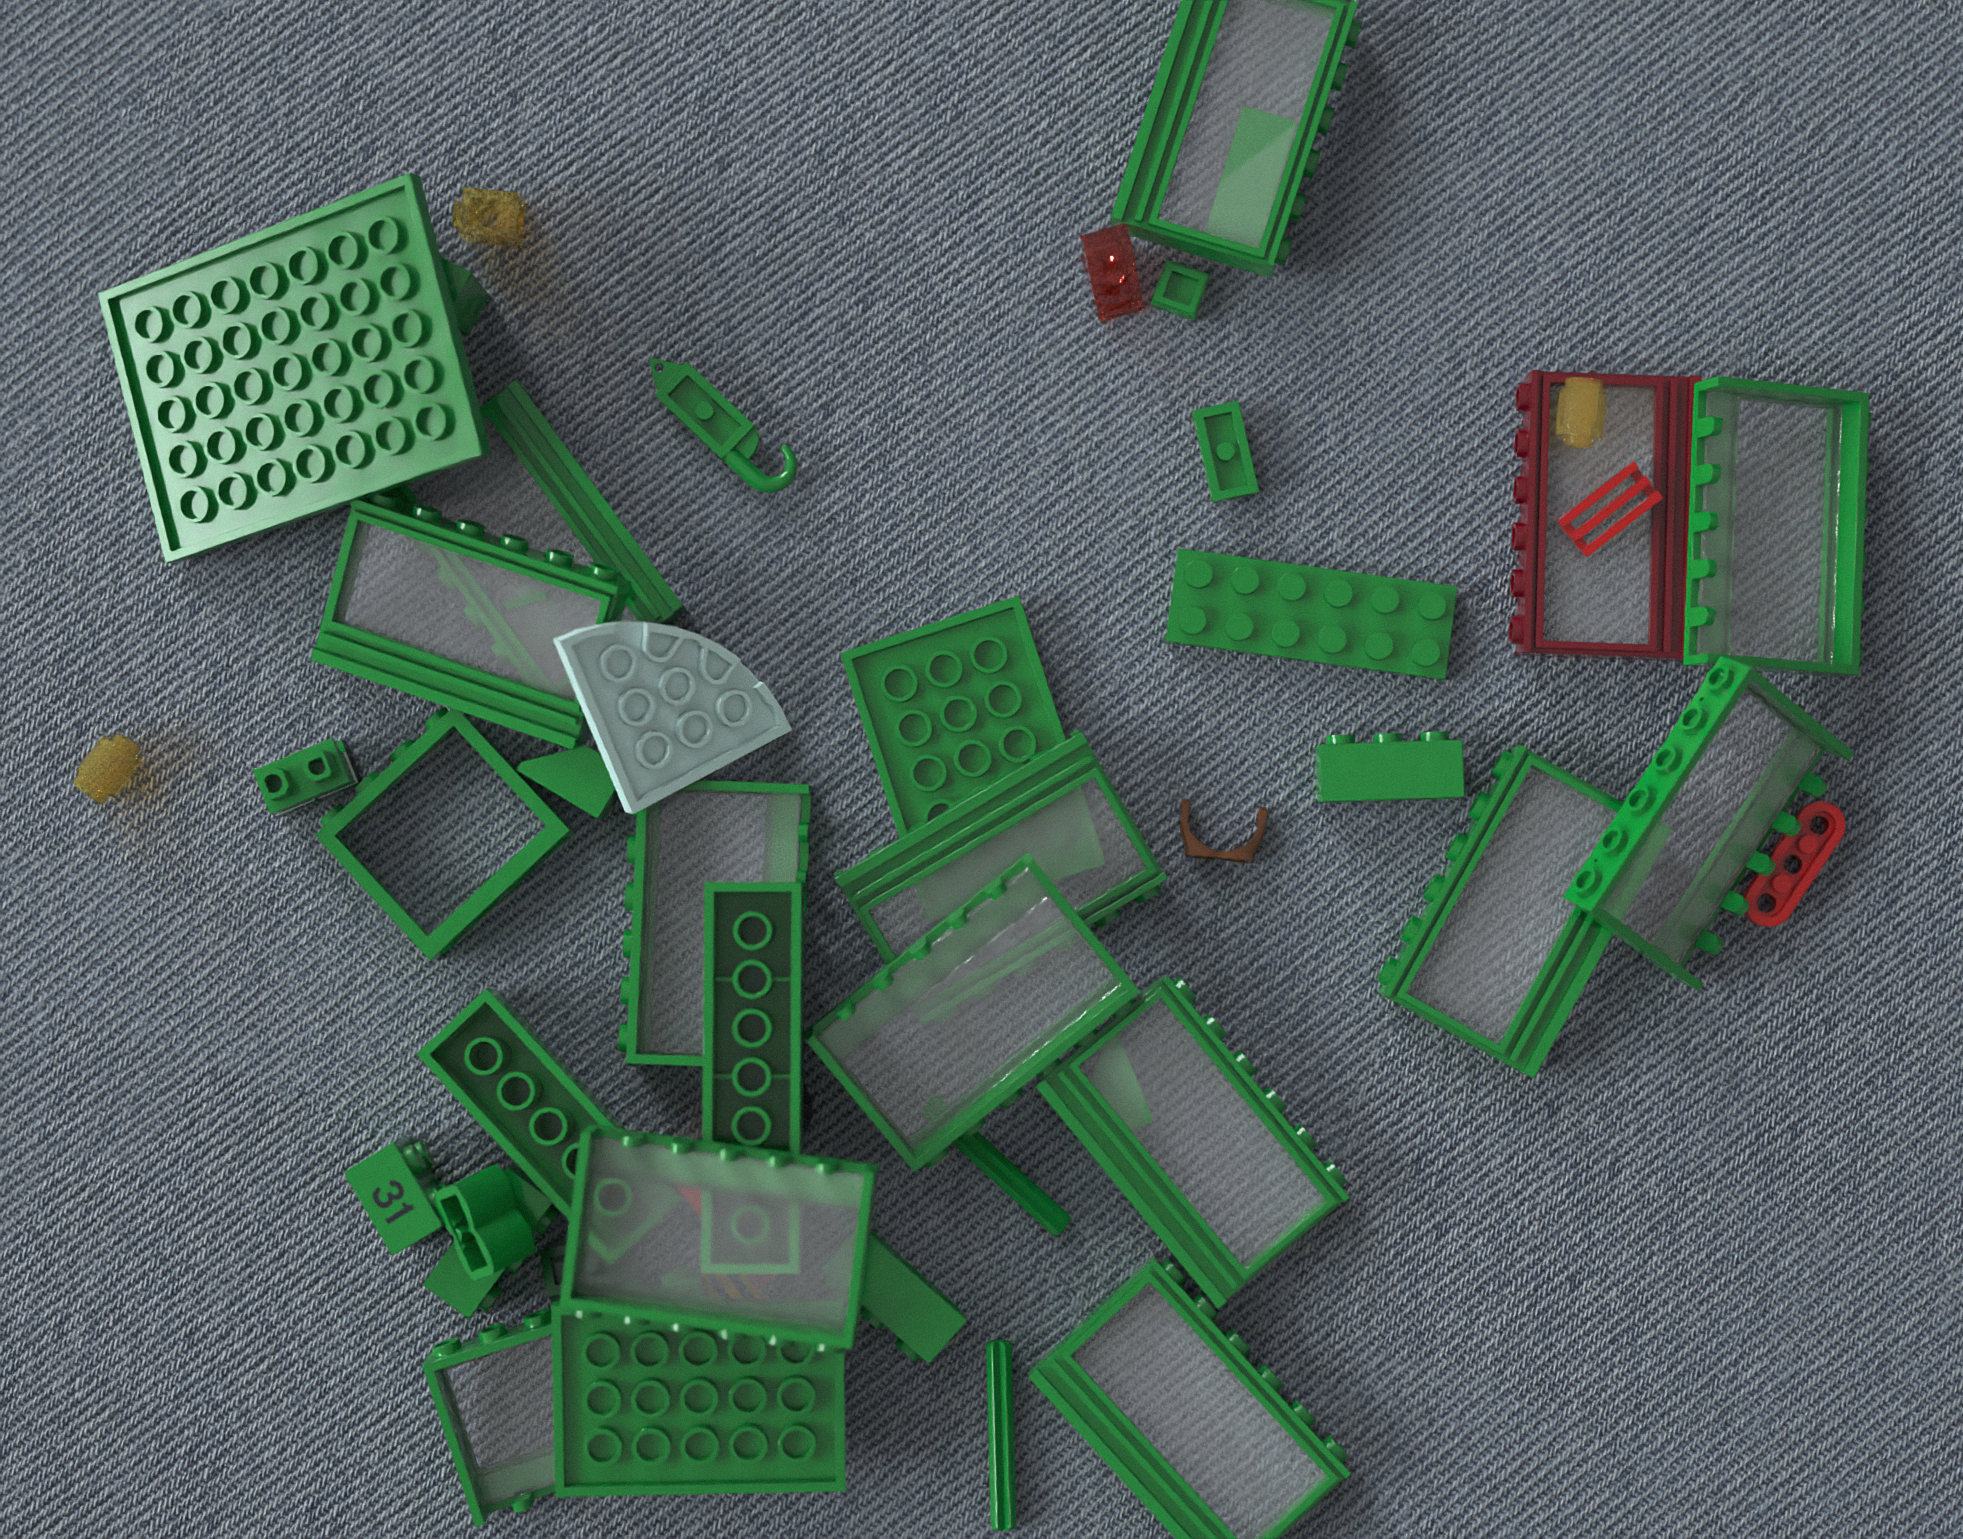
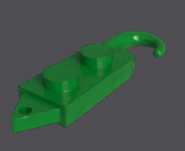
(717, 424)

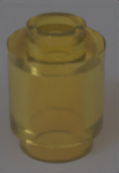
(1581, 412)
(108, 767)

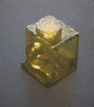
(477, 204)

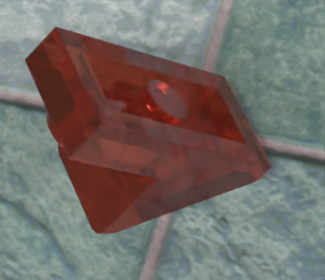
(1111, 272)

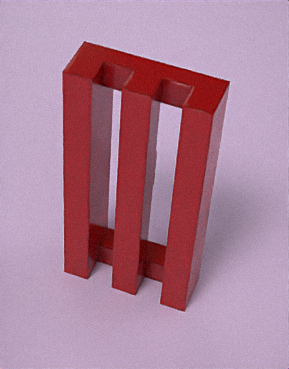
(1641, 484)

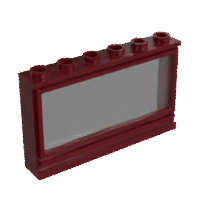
(1632, 589)

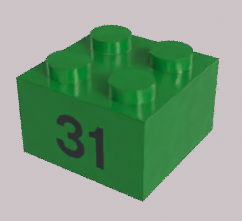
(399, 1192)

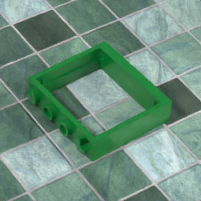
(498, 886)

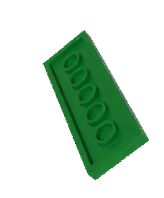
(1311, 614)

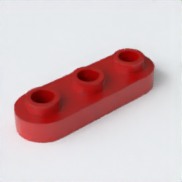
(1811, 854)

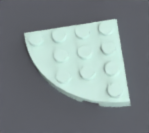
(665, 705)

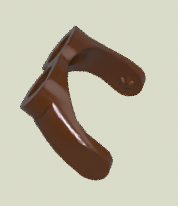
(1197, 850)

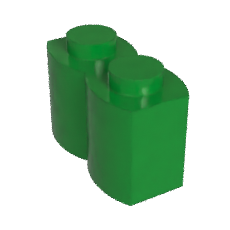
(485, 1222)

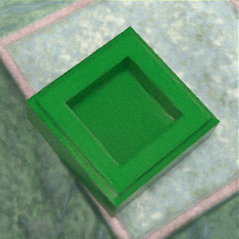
(1180, 290)

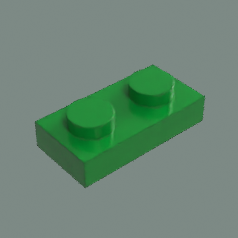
(1225, 452)

